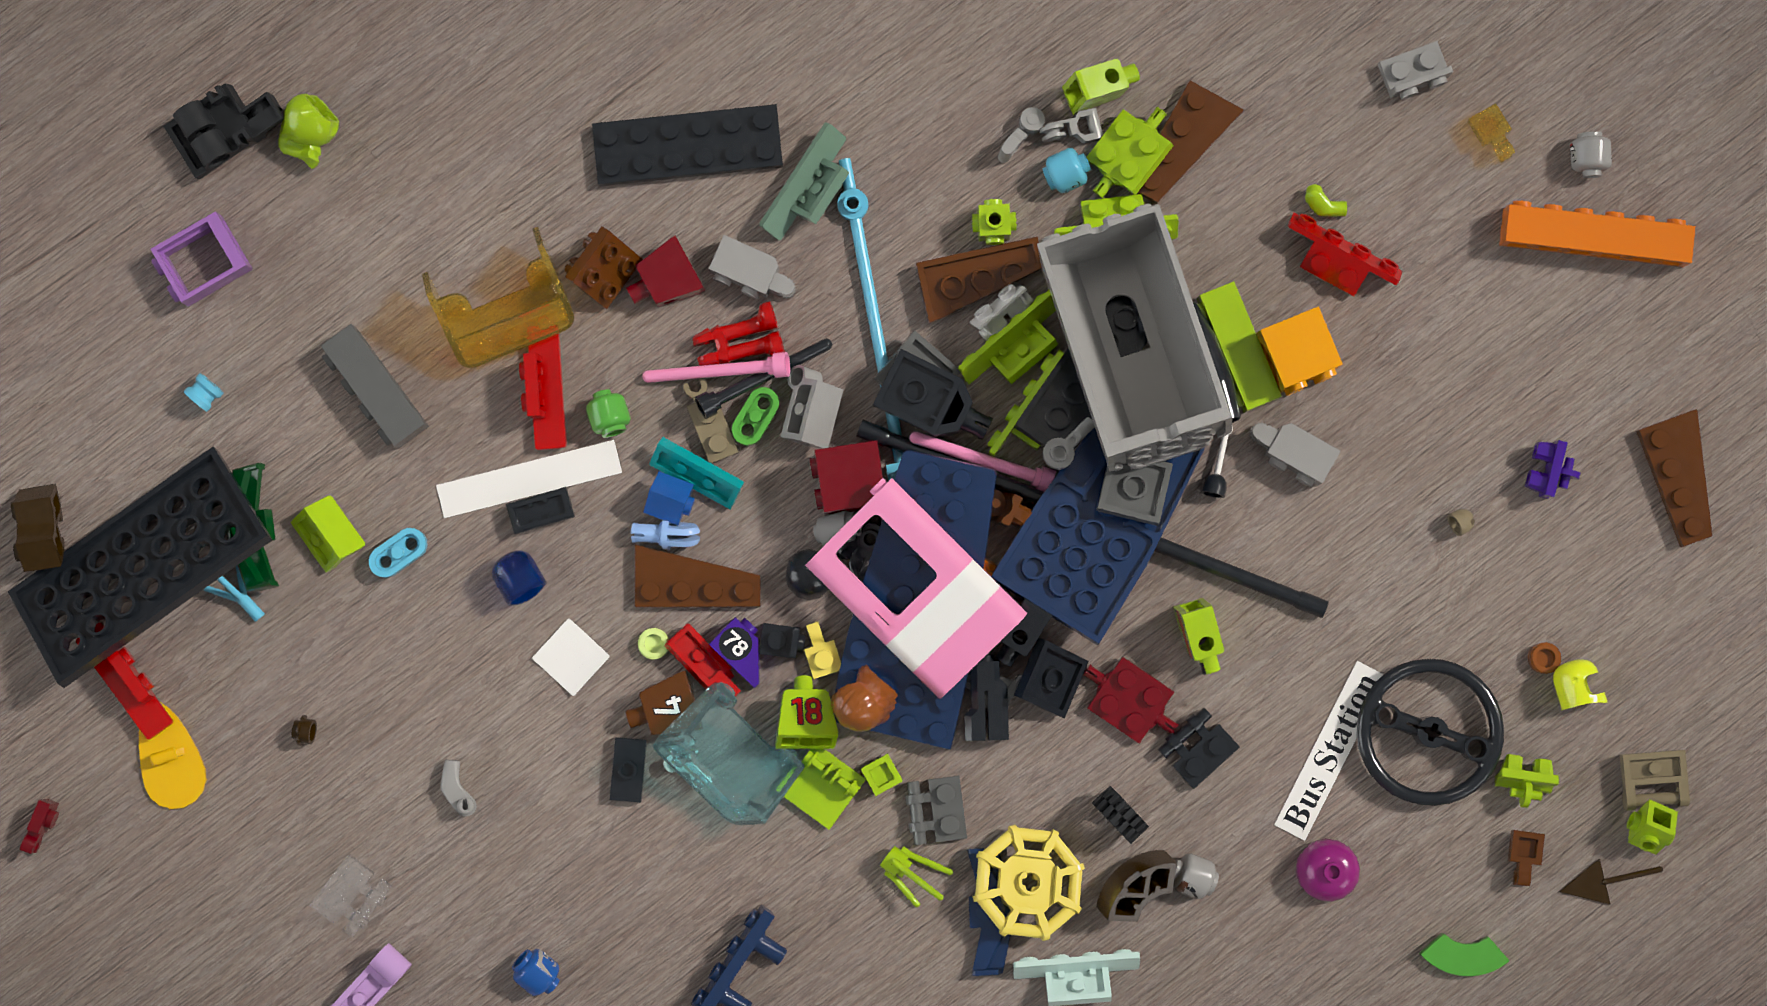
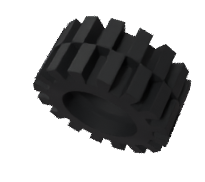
(1120, 814)

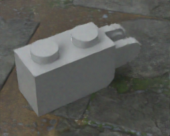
(749, 269)
(1296, 450)

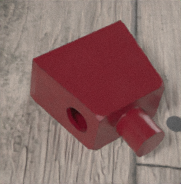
(666, 276)

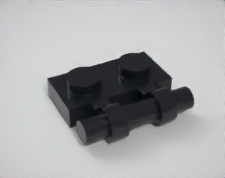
(1205, 755)

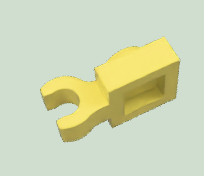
(823, 655)

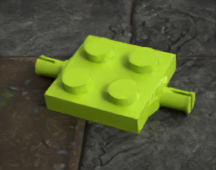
(1129, 152)

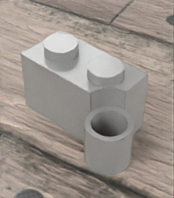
(811, 408)

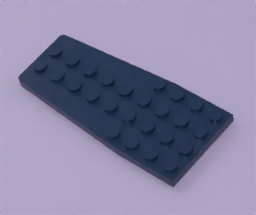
(961, 502)
(1082, 559)

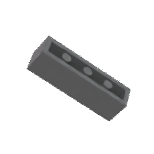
(374, 386)

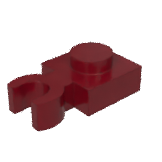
(42, 819)

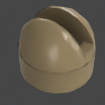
(1461, 521)

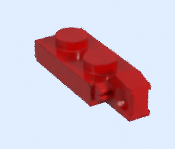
(700, 658)

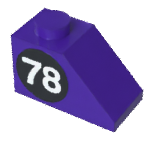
(740, 649)

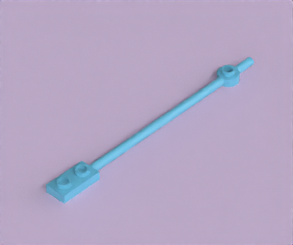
(855, 217)

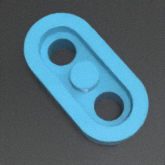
(397, 550)

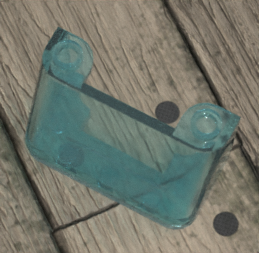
(728, 758)

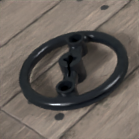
(1490, 747)

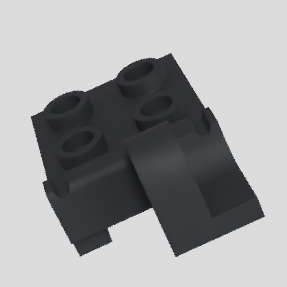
(219, 126)

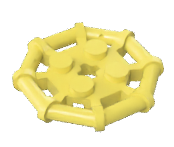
(1015, 894)

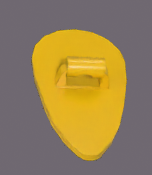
(172, 766)

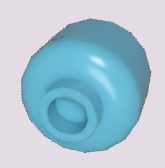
(1066, 170)

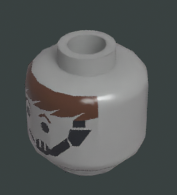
(1195, 876)

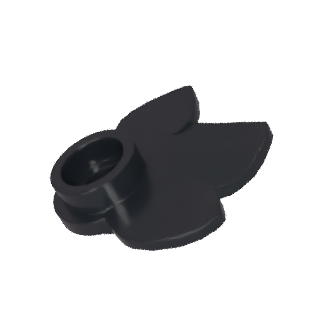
(859, 551)

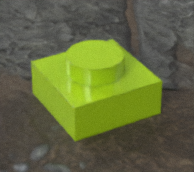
(881, 774)

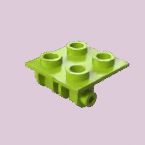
(824, 787)

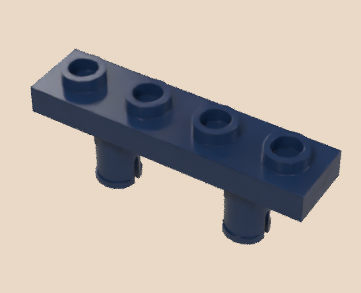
(739, 949)

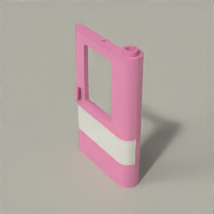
(950, 621)

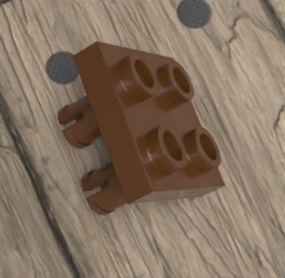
(602, 267)

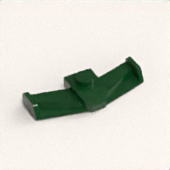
(255, 569)

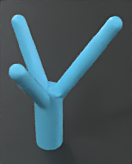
(236, 596)

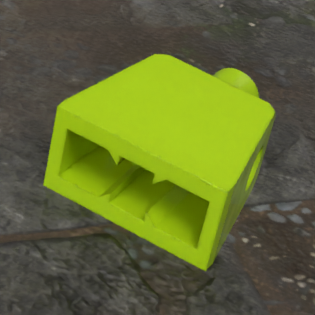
(1098, 84)

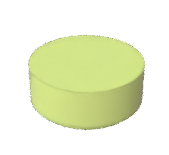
(652, 643)

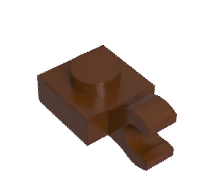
(1526, 850)

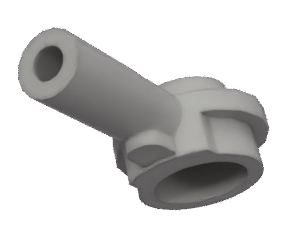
(1060, 452)

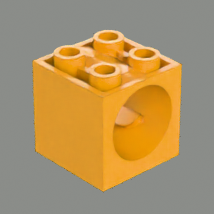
(1300, 351)

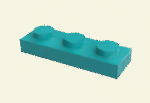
(705, 476)

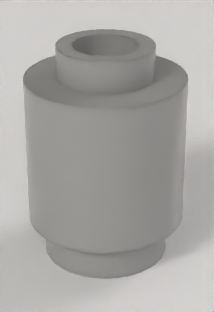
(830, 524)

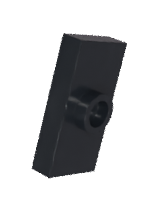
(540, 510)
(628, 769)

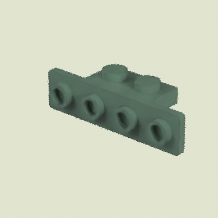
(809, 185)

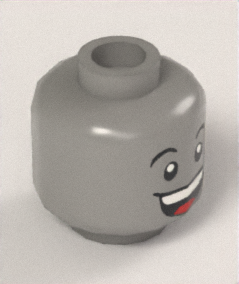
(1590, 154)

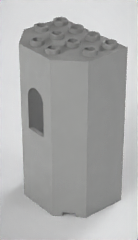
(1154, 399)

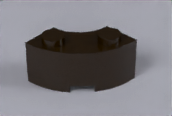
(38, 534)
(1136, 884)

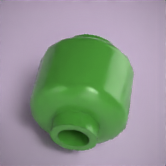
(608, 413)

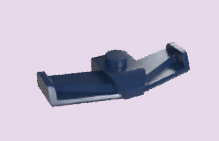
(991, 946)

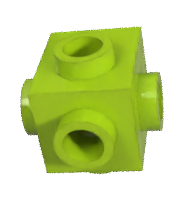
(994, 233)
(1652, 827)

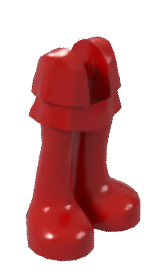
(762, 322)

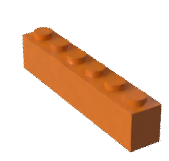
(1597, 235)

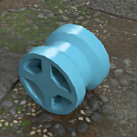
(203, 392)

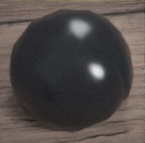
(801, 579)

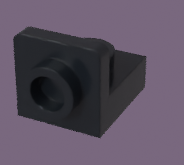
(781, 641)

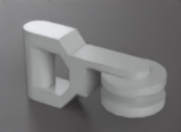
(1030, 122)
(1053, 129)

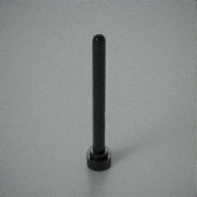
(710, 402)

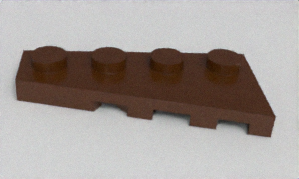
(1191, 128)
(969, 276)
(1679, 472)
(680, 581)

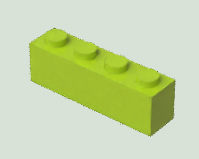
(1240, 347)

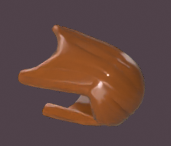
(865, 702)

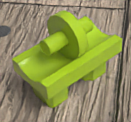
(1526, 784)

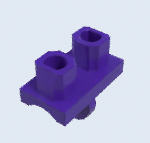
(1547, 482)

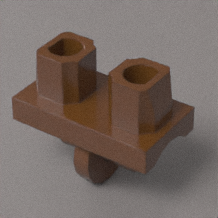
(1008, 510)

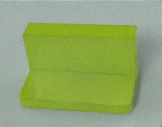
(327, 532)

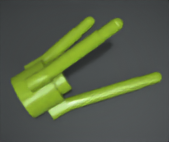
(898, 864)

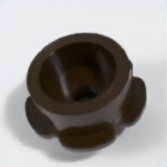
(304, 730)

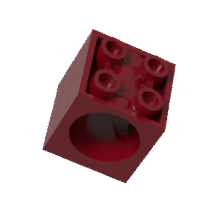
(846, 476)

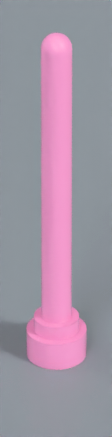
(775, 365)
(1039, 477)

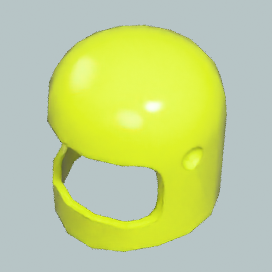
(1572, 684)

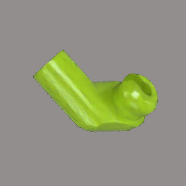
(1322, 205)

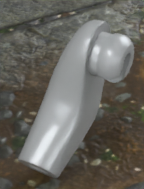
(453, 790)

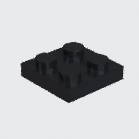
(1051, 678)

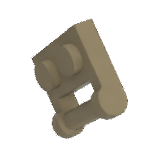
(1654, 769)

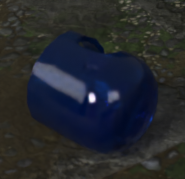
(517, 577)

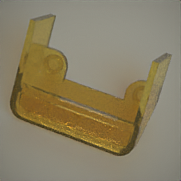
(509, 321)

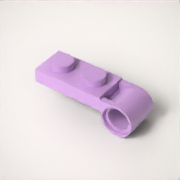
(376, 979)

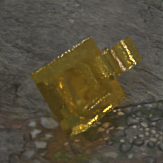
(1491, 128)

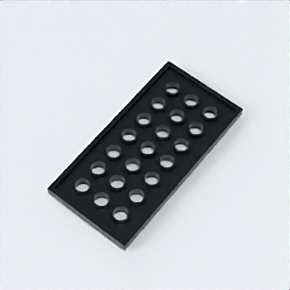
(132, 586)

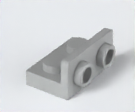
(1414, 70)

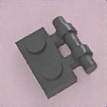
(946, 810)

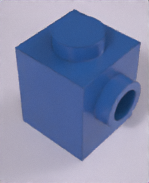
(669, 498)

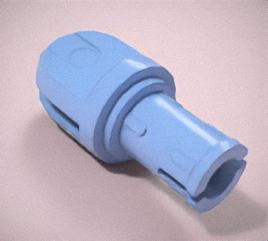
(666, 534)

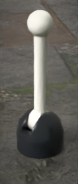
(1215, 484)

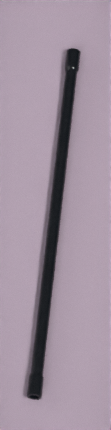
(1299, 599)

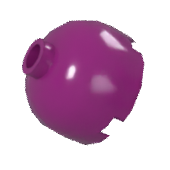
(1327, 870)

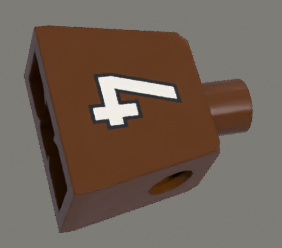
(662, 703)

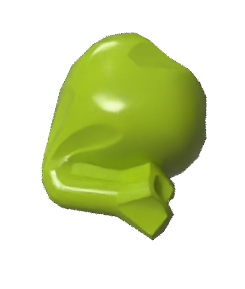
(306, 127)

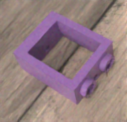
(163, 264)

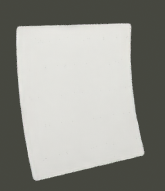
(571, 657)

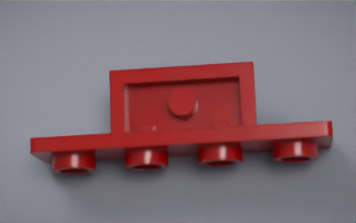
(1339, 260)
(544, 393)
(133, 691)

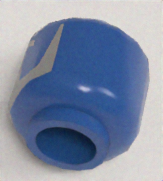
(536, 972)

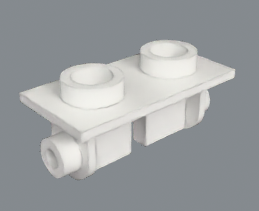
(1009, 302)

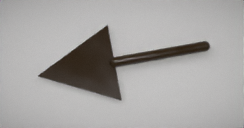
(1592, 884)

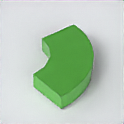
(1464, 959)

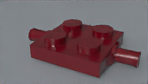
(1130, 699)

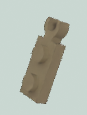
(714, 431)

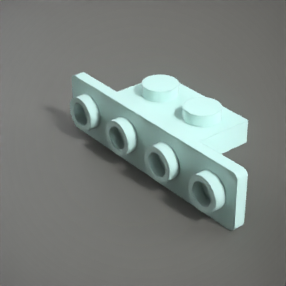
(1077, 978)

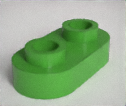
(754, 416)

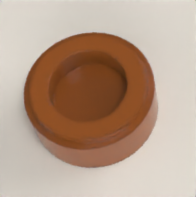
(1544, 658)

